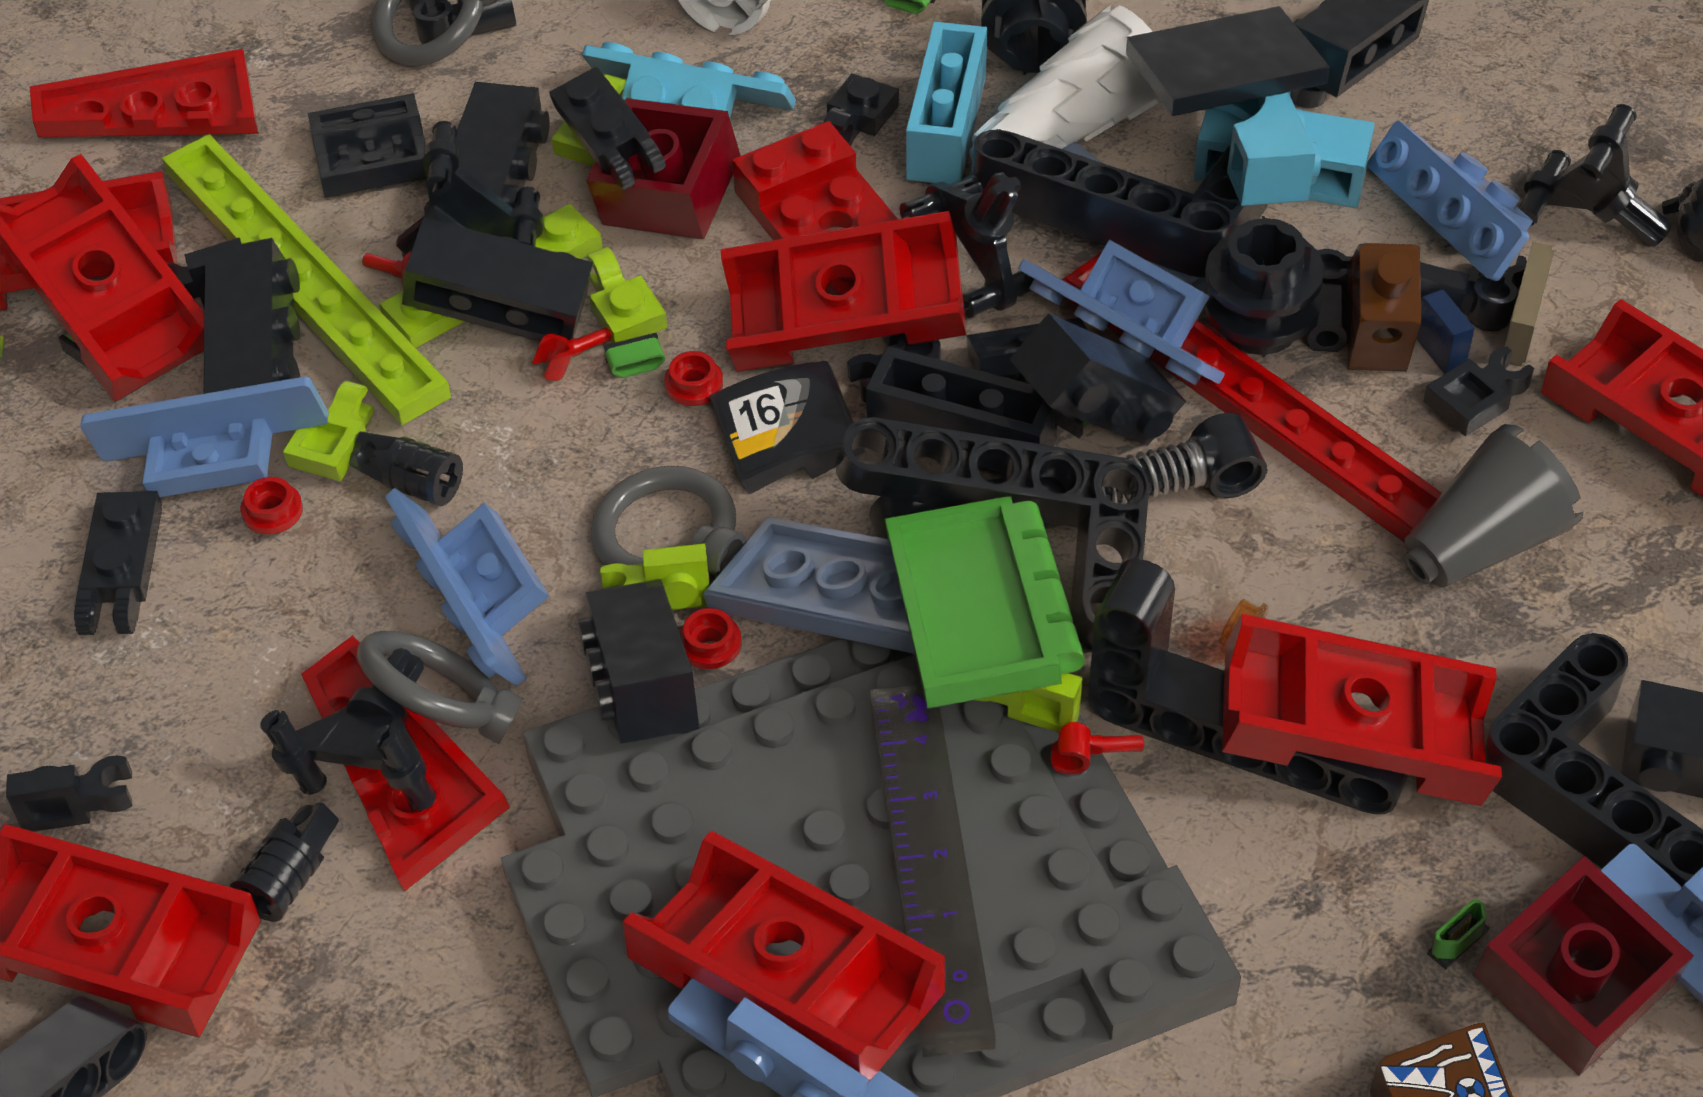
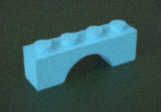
(1271, 151)

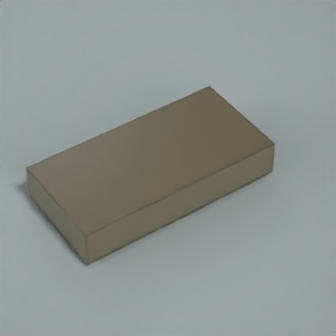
(1529, 302)

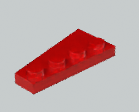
(165, 98)
(464, 794)

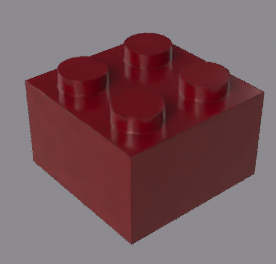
(688, 191)
(1581, 965)

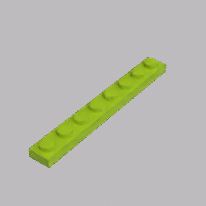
(326, 297)

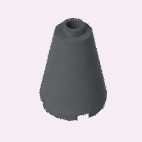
(1493, 510)

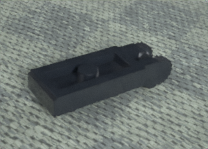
(605, 125)
(118, 559)

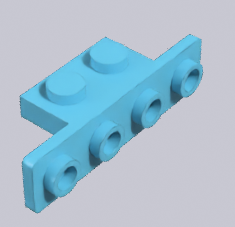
(670, 81)

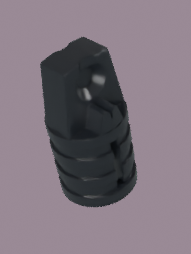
(396, 461)
(286, 860)

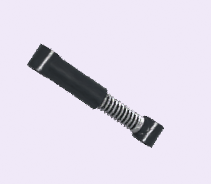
(1215, 456)

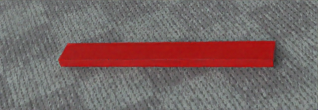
(1300, 429)

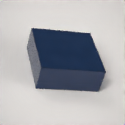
(1444, 331)

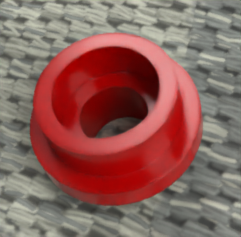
(693, 378)
(271, 506)
(706, 626)

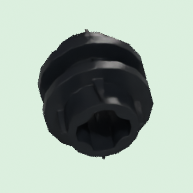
(1030, 30)
(1263, 286)

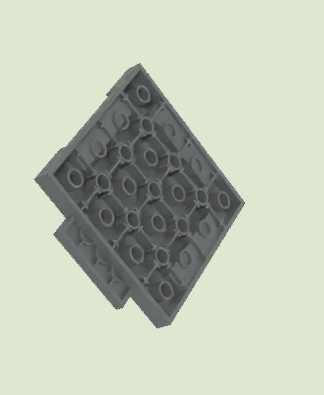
(1070, 897)

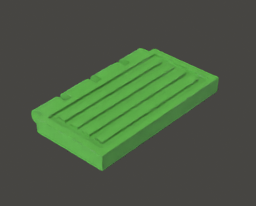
(982, 600)

